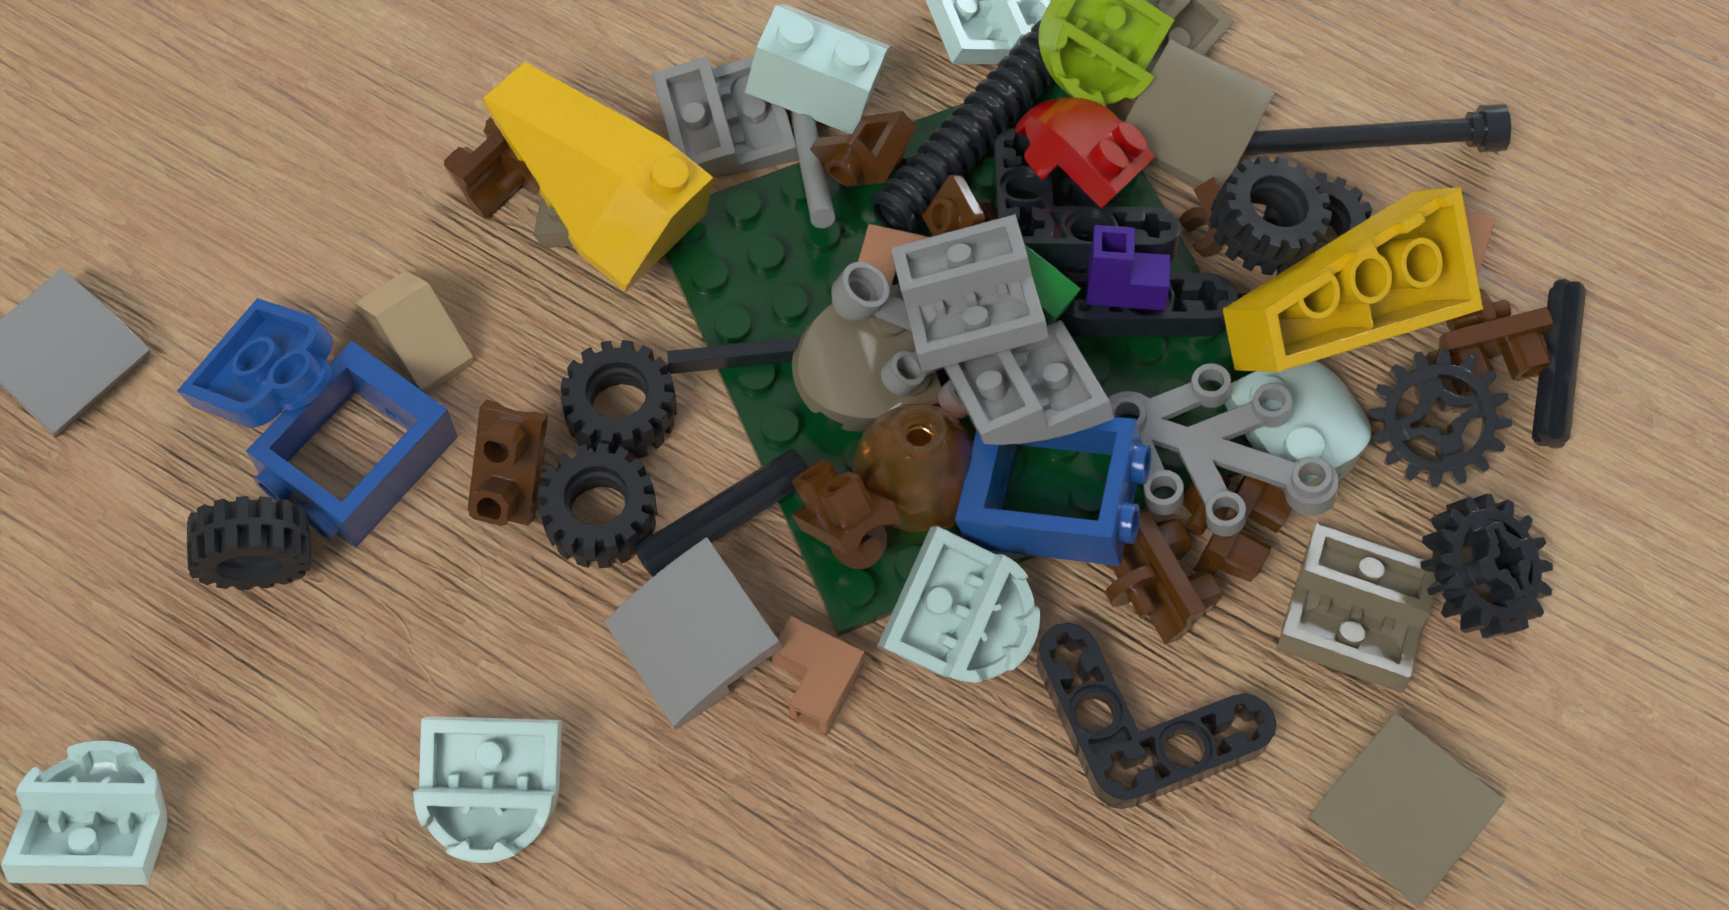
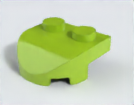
(1101, 46)

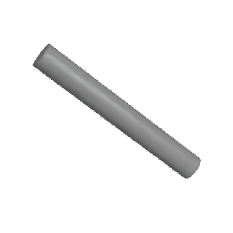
(812, 171)

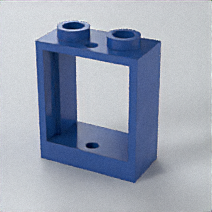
(426, 439)
(1050, 536)

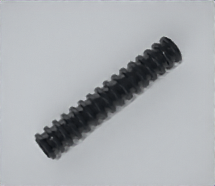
(964, 135)

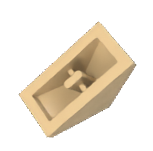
(416, 330)

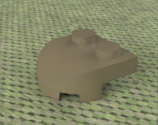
(842, 365)

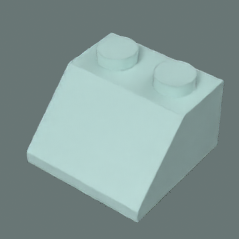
(816, 68)

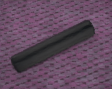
(1558, 380)
(722, 511)

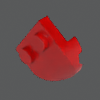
(1086, 143)

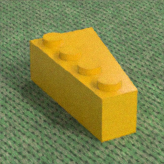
(1368, 285)

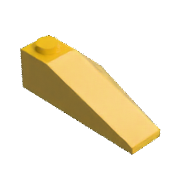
(605, 176)

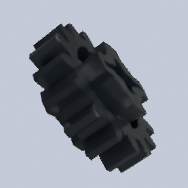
(1430, 390)
(1486, 566)

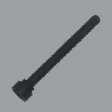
(1485, 128)

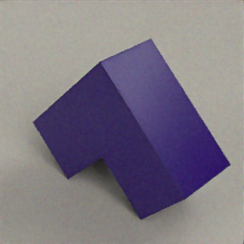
(1124, 277)

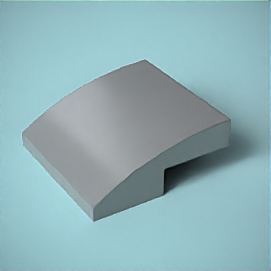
(719, 122)
(969, 293)
(64, 352)
(1031, 391)
(692, 633)

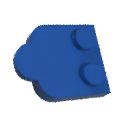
(262, 366)

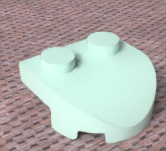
(984, 28)
(1322, 422)
(962, 611)
(487, 783)
(88, 819)

